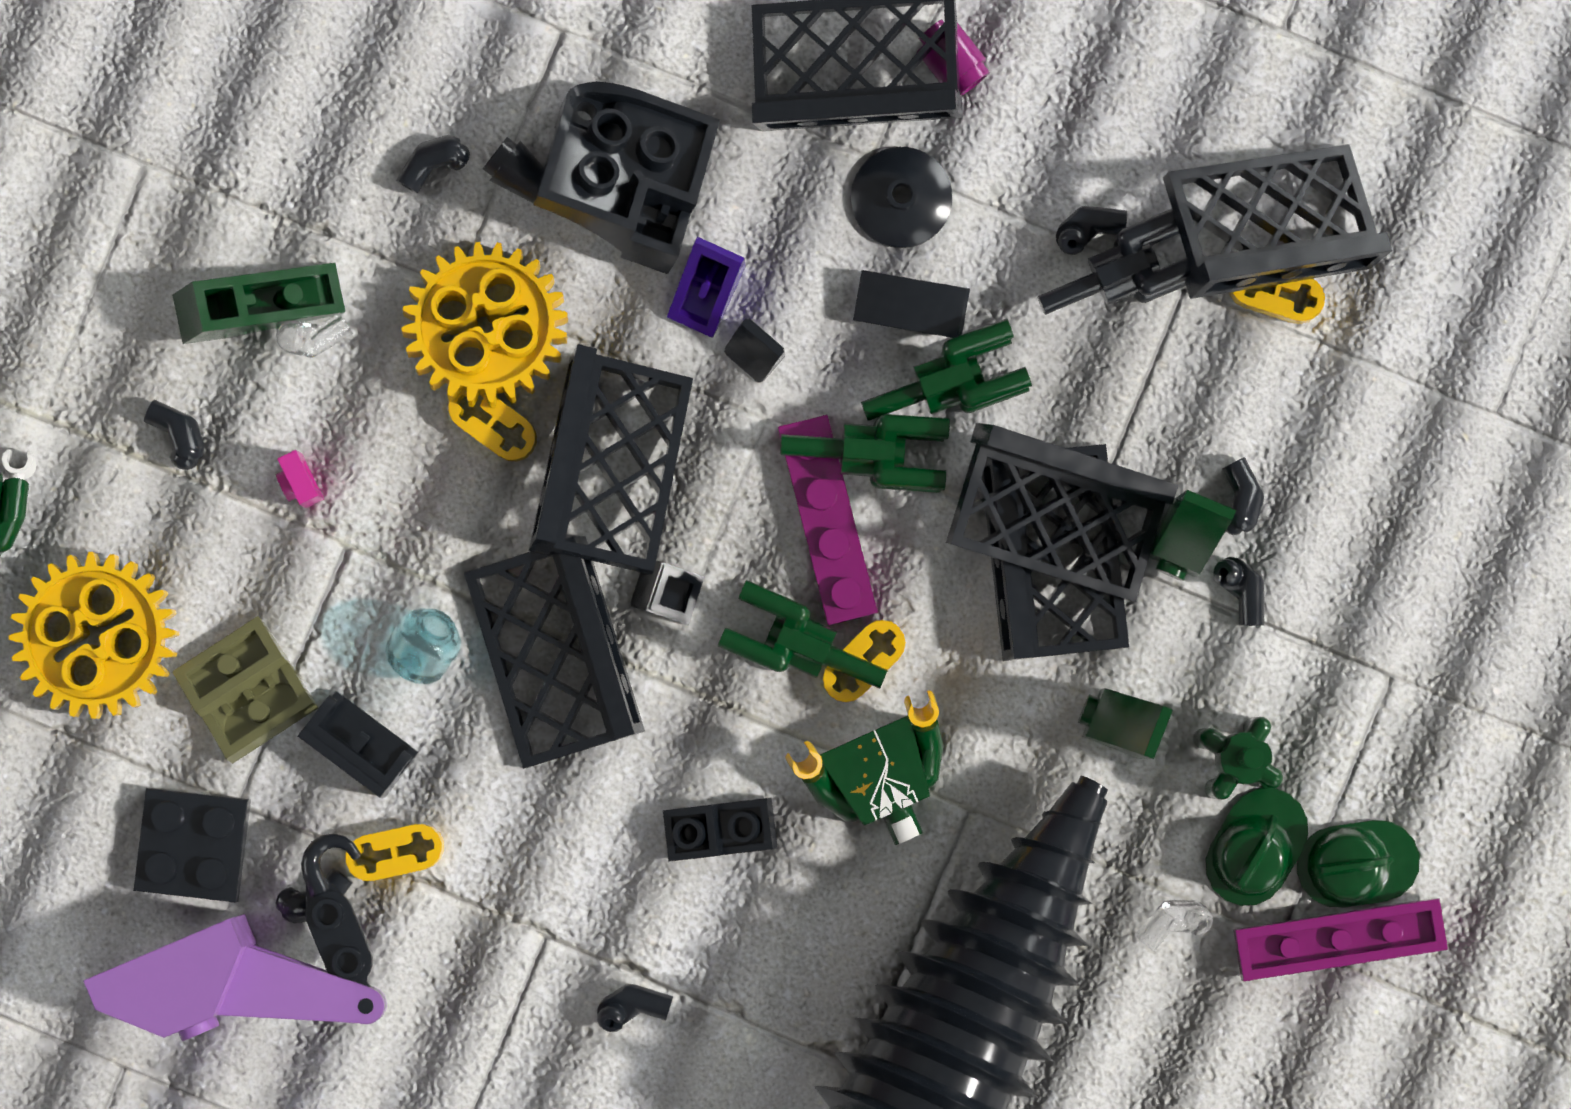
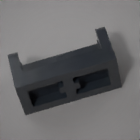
(358, 744)

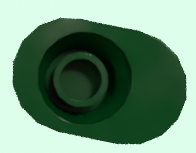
(1257, 846)
(1358, 863)

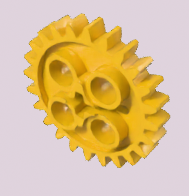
(501, 366)
(72, 595)

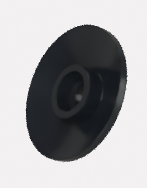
(894, 222)

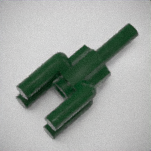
(956, 377)
(878, 451)
(795, 641)
(1239, 758)

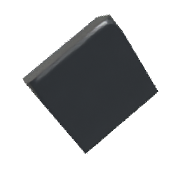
(754, 350)
(668, 592)

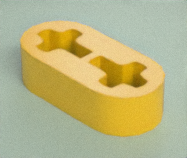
(1283, 308)
(485, 433)
(859, 647)
(397, 864)

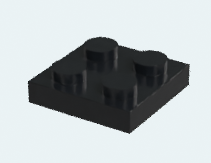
(192, 845)

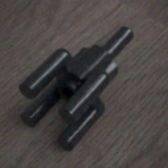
(1126, 268)

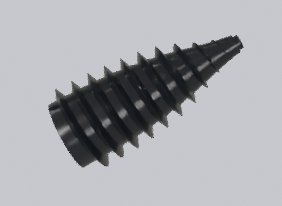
(988, 981)

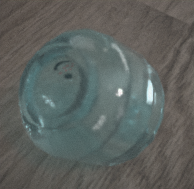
(423, 645)

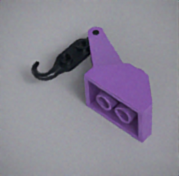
(229, 975)

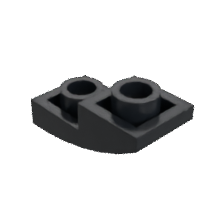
(911, 304)
(720, 829)

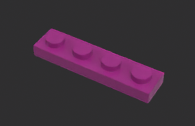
(829, 528)
(1340, 939)

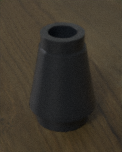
(515, 169)

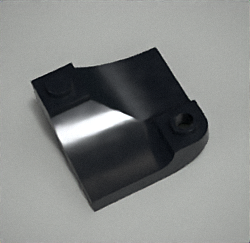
(628, 169)

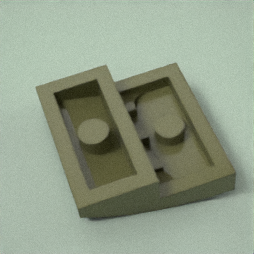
(245, 689)

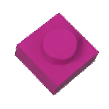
(297, 480)

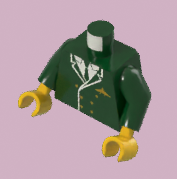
(879, 771)

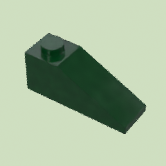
(256, 302)
(1189, 534)
(1124, 723)

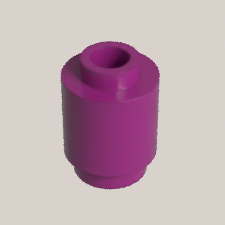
(970, 60)

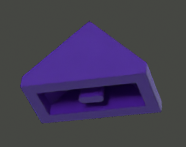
(706, 287)

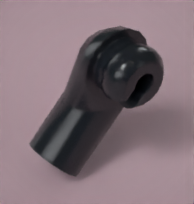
(431, 155)
(1086, 224)
(182, 432)
(1247, 498)
(1245, 585)
(293, 903)
(628, 1003)

